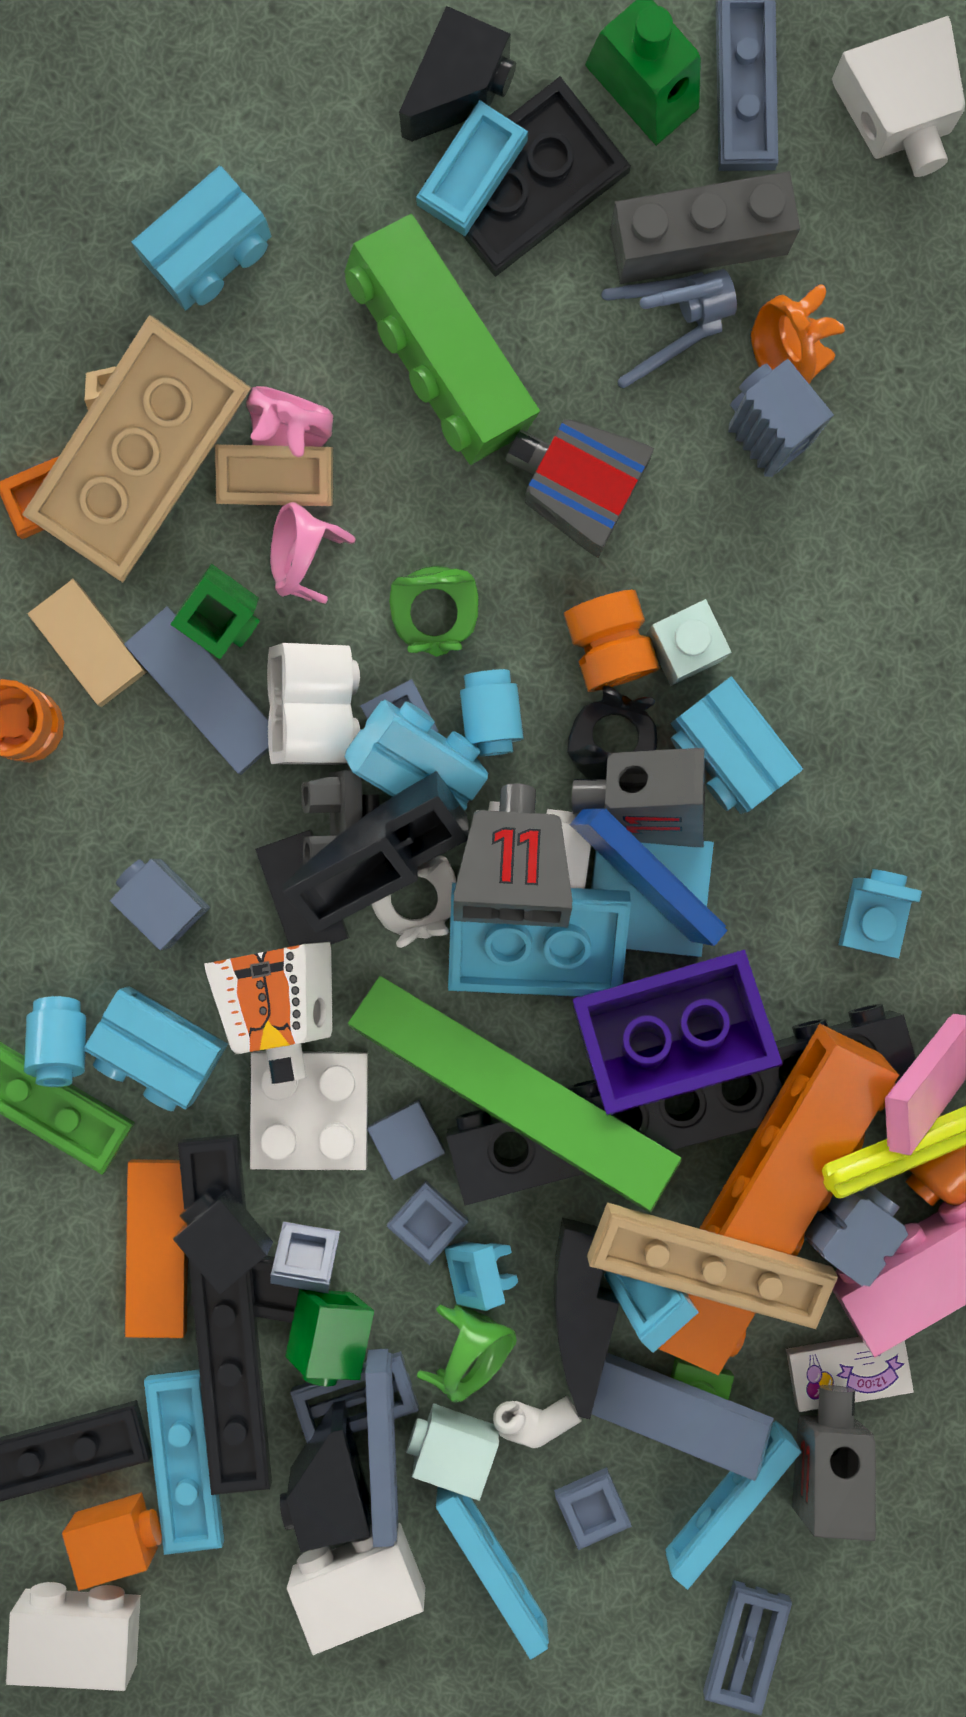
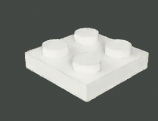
(312, 1119)

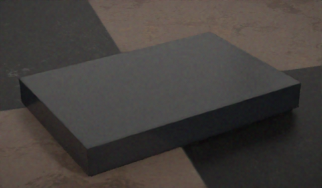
(551, 180)

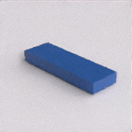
(649, 876)

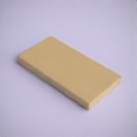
(136, 449)

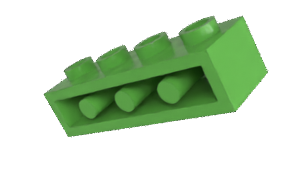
(439, 339)

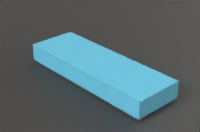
(179, 1450)
(728, 1509)
(494, 1570)

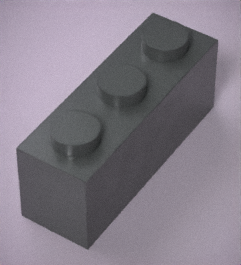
(704, 227)

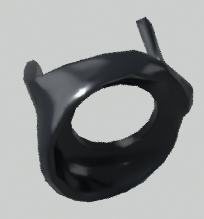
(592, 759)

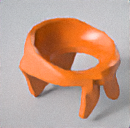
(786, 333)

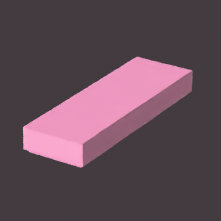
(926, 1087)

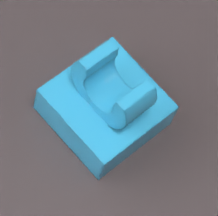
(476, 1274)

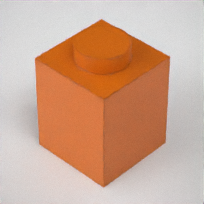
(112, 1540)

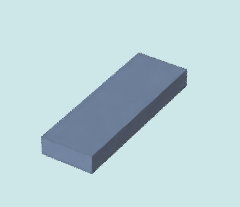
(746, 85)
(202, 691)
(682, 1416)
(381, 1447)

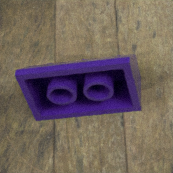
(676, 1032)

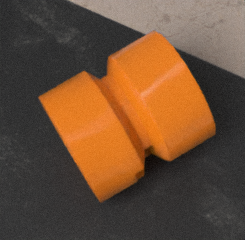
(611, 640)
(28, 722)

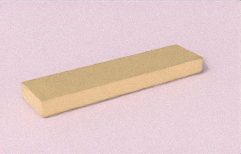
(711, 1266)

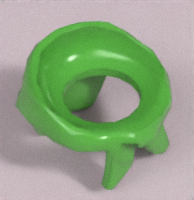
(457, 584)
(477, 1337)

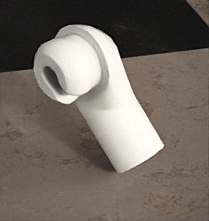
(532, 1425)

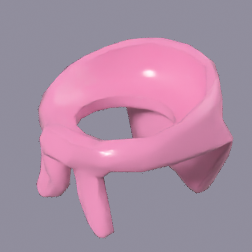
(287, 420)
(297, 539)

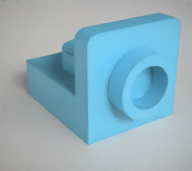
(878, 913)

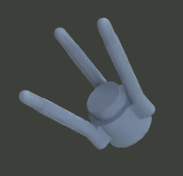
(701, 300)

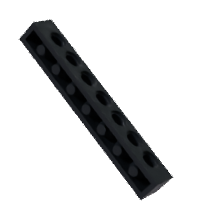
(487, 1175)

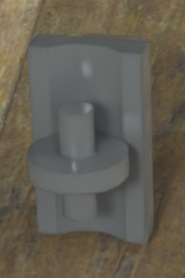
(339, 796)

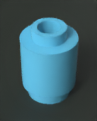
(491, 711)
(55, 1041)

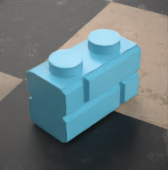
(204, 239)
(738, 747)
(403, 749)
(154, 1049)

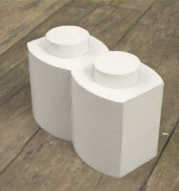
(311, 703)

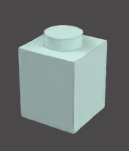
(688, 642)
(453, 1451)

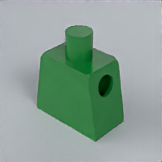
(641, 62)

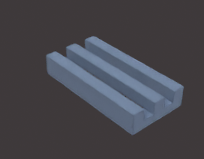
(358, 1422)
(759, 1599)

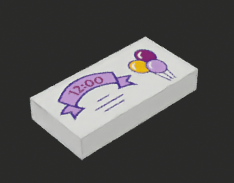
(847, 1365)

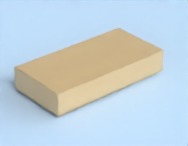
(273, 475)
(87, 643)

